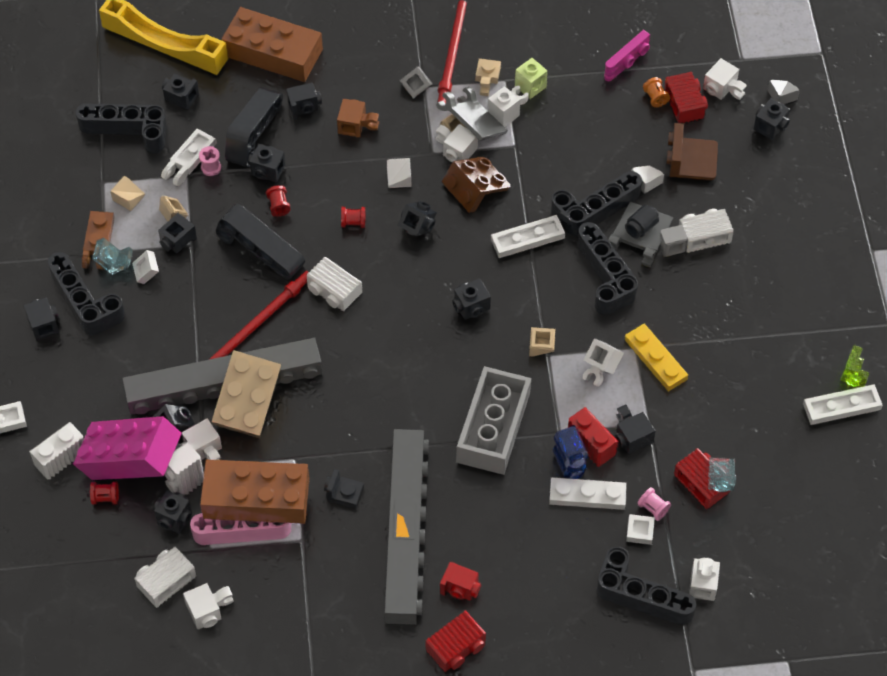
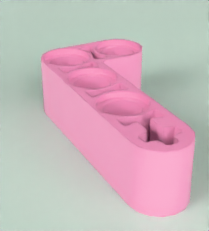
(238, 533)

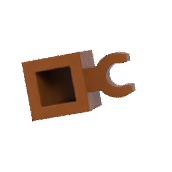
(353, 118)

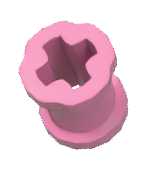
(210, 161)
(654, 504)

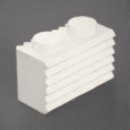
(707, 229)
(333, 284)
(57, 450)
(184, 470)
(165, 576)

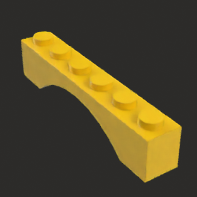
(199, 51)

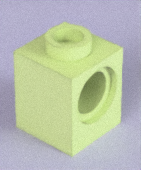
(531, 78)

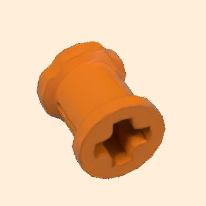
(656, 92)

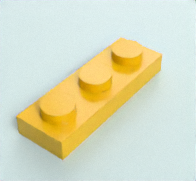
(656, 357)

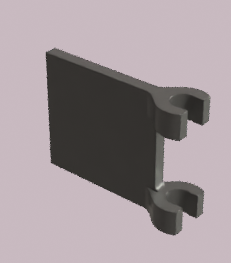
(472, 114)
(649, 242)

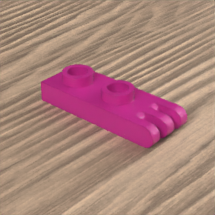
(627, 55)

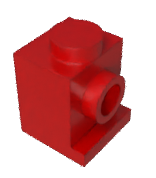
(460, 582)

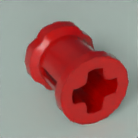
(278, 200)
(353, 217)
(104, 493)

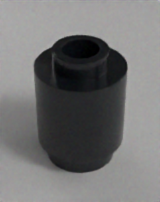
(642, 221)

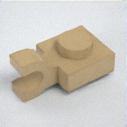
(487, 73)

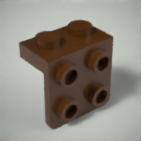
(691, 156)
(473, 179)

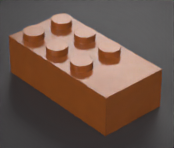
(273, 44)
(255, 491)

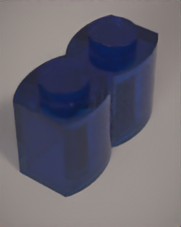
(570, 453)

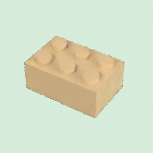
(246, 394)

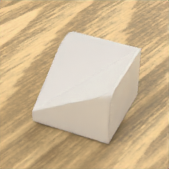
(399, 173)
(650, 177)

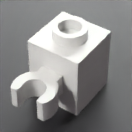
(723, 79)
(506, 104)
(457, 144)
(602, 358)
(203, 440)
(704, 579)
(205, 605)

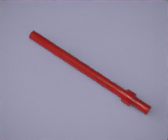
(445, 85)
(290, 290)

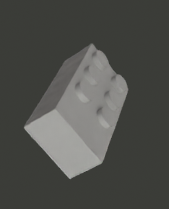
(493, 420)

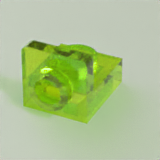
(853, 374)

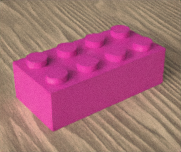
(127, 448)

